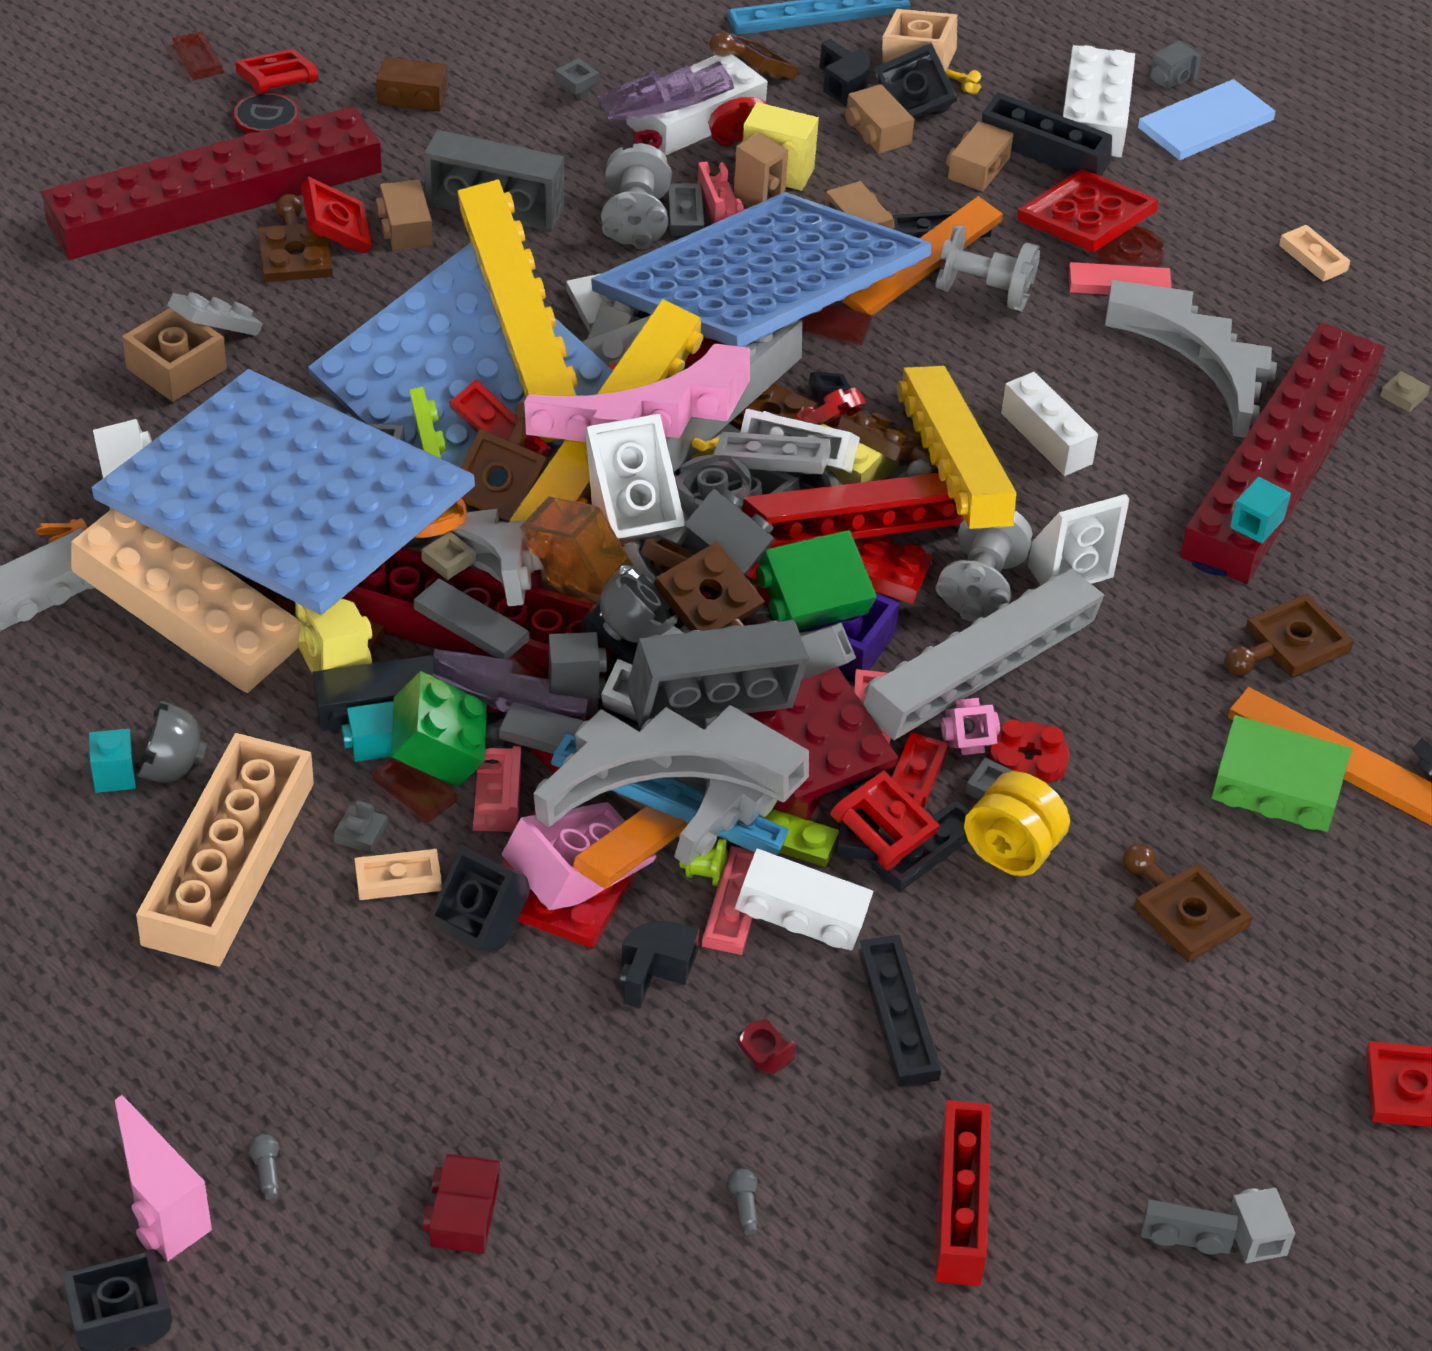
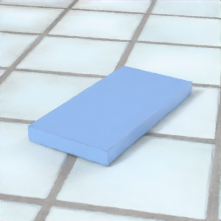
(1206, 119)

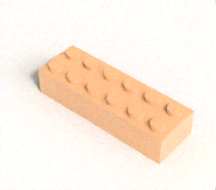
(186, 598)
(225, 850)

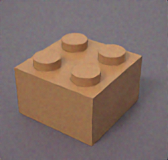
(174, 354)

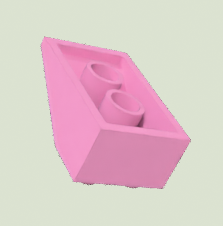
(549, 853)
(164, 1187)

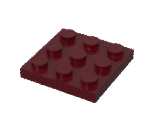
(835, 730)

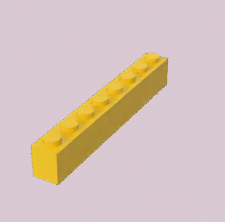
(515, 292)
(652, 357)
(957, 447)

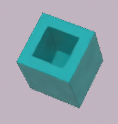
(1260, 510)
(369, 731)
(112, 760)

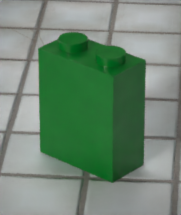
(816, 581)

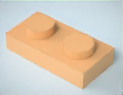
(1314, 253)
(398, 874)

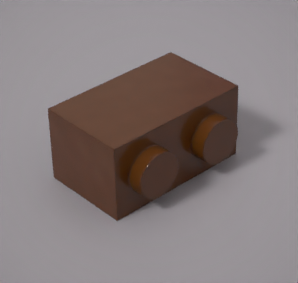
(412, 84)

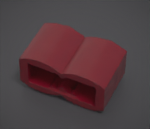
(463, 1203)

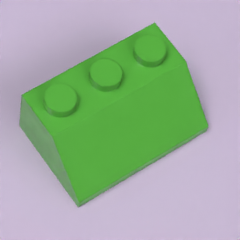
(1281, 773)

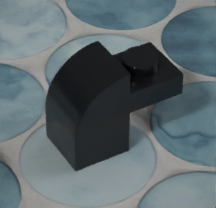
(843, 70)
(659, 951)

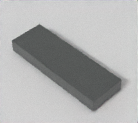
(471, 620)

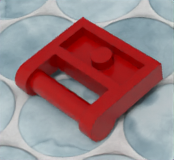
(276, 70)
(893, 811)

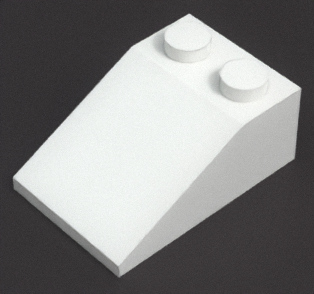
(634, 478)
(1081, 540)

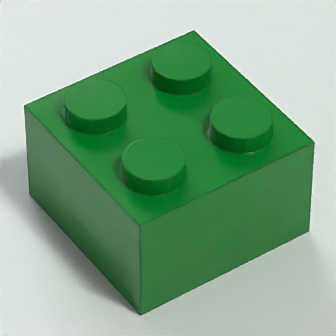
(439, 729)

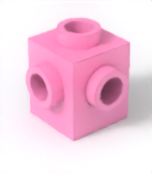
(984, 726)

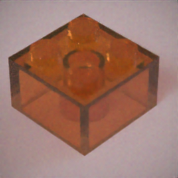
(574, 544)

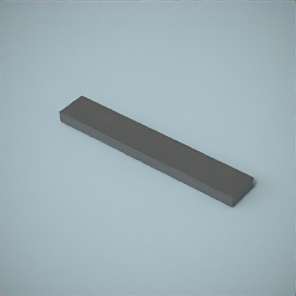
(547, 729)

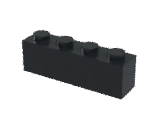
(1050, 136)
(362, 686)

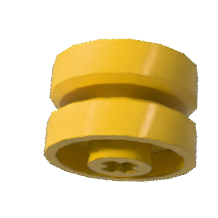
(1017, 823)

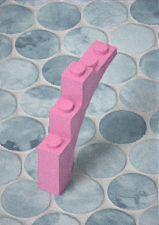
(701, 391)

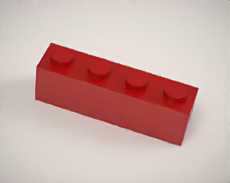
(963, 1193)

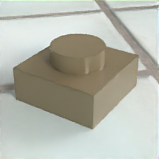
(1405, 391)
(448, 555)

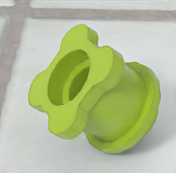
(709, 865)

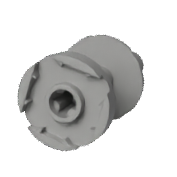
(637, 182)
(1000, 270)
(976, 585)

